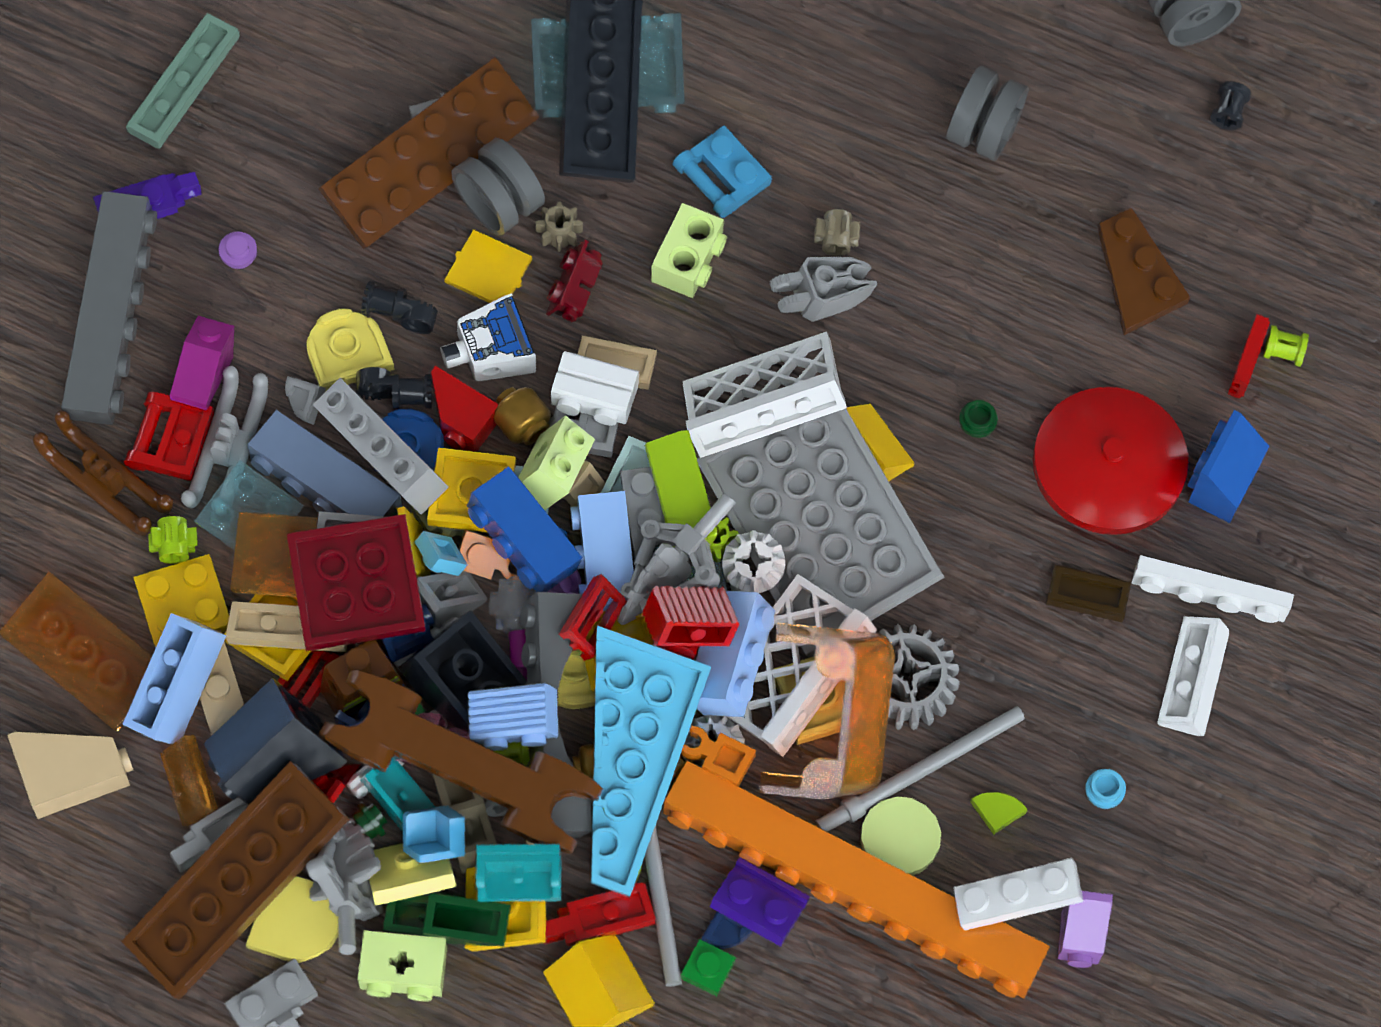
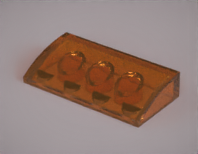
(79, 649)

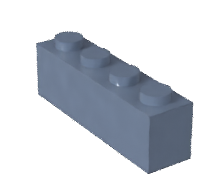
(318, 471)

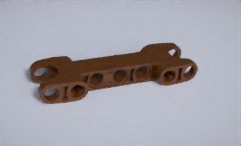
(396, 731)

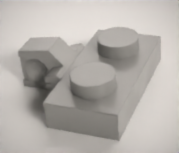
(274, 999)

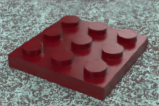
(355, 582)

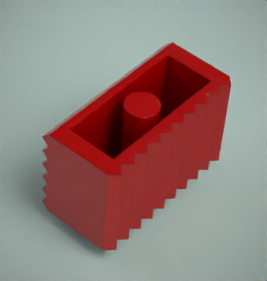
(690, 616)

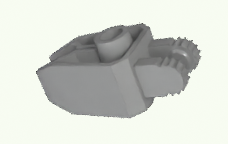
(824, 286)

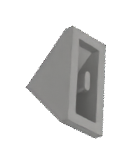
(450, 595)

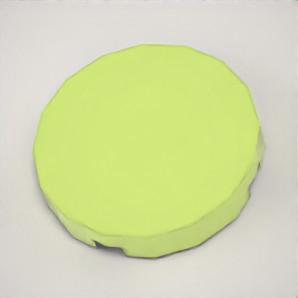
(902, 834)

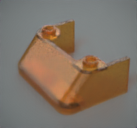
(867, 668)

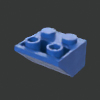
(1227, 467)

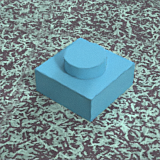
(440, 553)

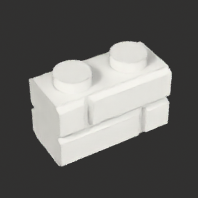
(594, 389)

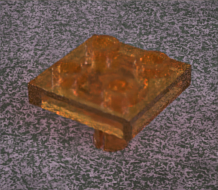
(263, 553)

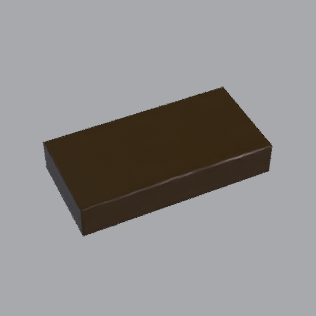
(1088, 593)

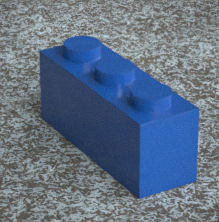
(523, 532)

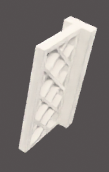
(767, 409)
(812, 687)

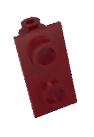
(566, 294)

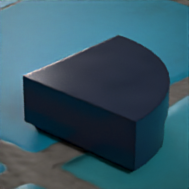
(725, 932)

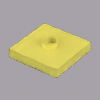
(405, 877)

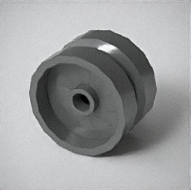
(1194, 20)
(984, 112)
(498, 186)

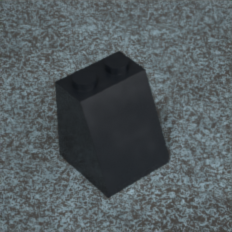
(264, 739)

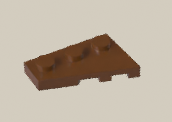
(1139, 272)

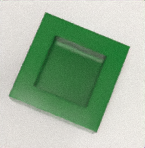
(708, 968)

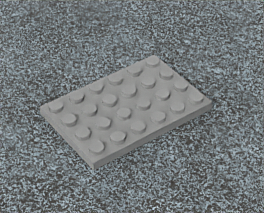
(831, 514)

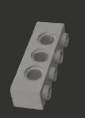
(381, 446)

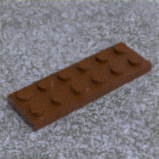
(419, 156)
(235, 880)

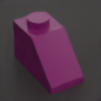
(202, 362)

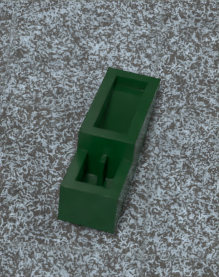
(449, 917)

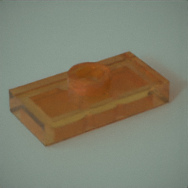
(188, 780)

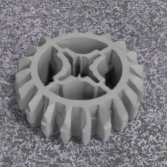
(935, 669)

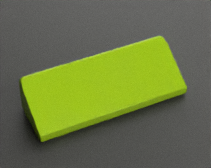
(679, 480)

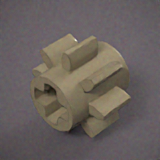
(837, 232)
(559, 236)

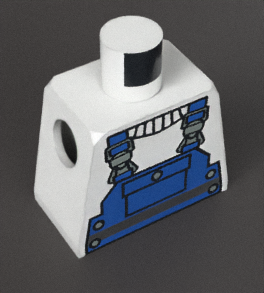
(492, 342)

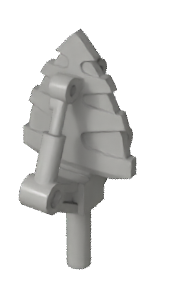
(670, 564)
(342, 878)

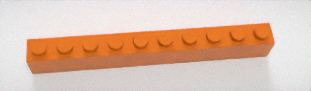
(852, 879)

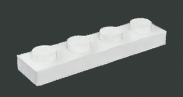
(1198, 586)

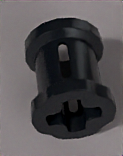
(1230, 105)

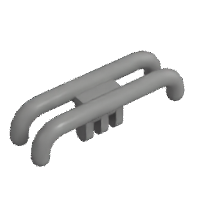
(224, 440)

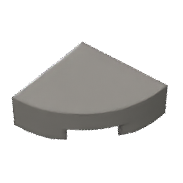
(302, 396)

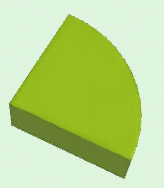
(998, 809)

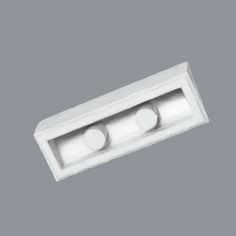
(1194, 675)

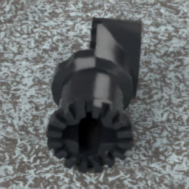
(393, 303)
(381, 384)

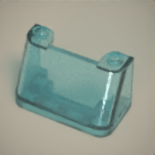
(660, 64)

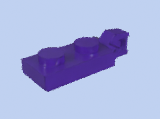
(164, 192)

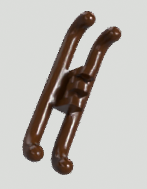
(102, 475)

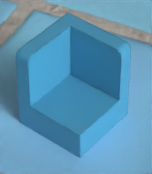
(433, 834)

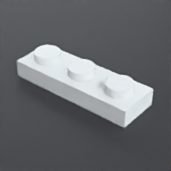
(1018, 894)

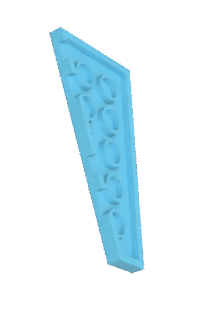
(639, 731)

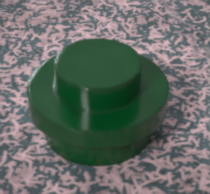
(978, 418)
(370, 820)

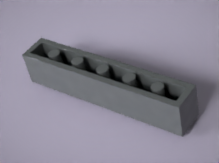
(108, 308)

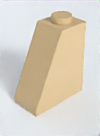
(68, 768)

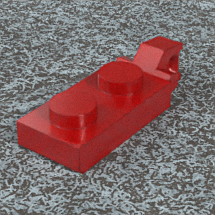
(601, 916)

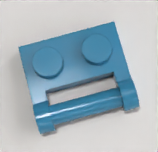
(732, 166)

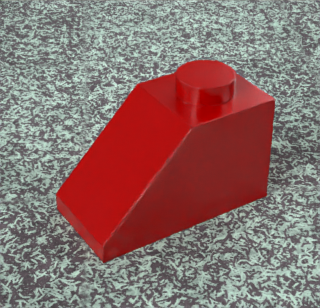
(462, 411)

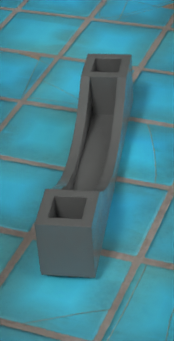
(545, 659)

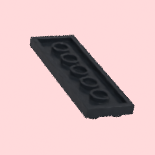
(600, 89)

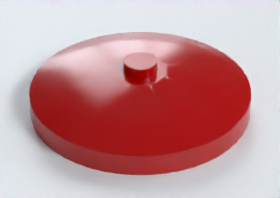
(1110, 460)

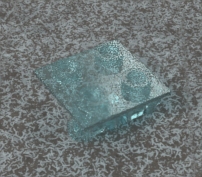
(243, 492)

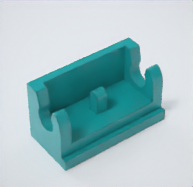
(396, 791)
(518, 873)

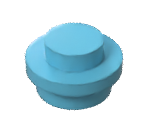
(1105, 788)

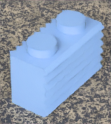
(513, 715)

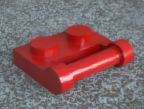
(180, 441)

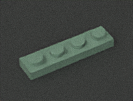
(183, 81)

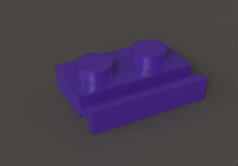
(759, 901)

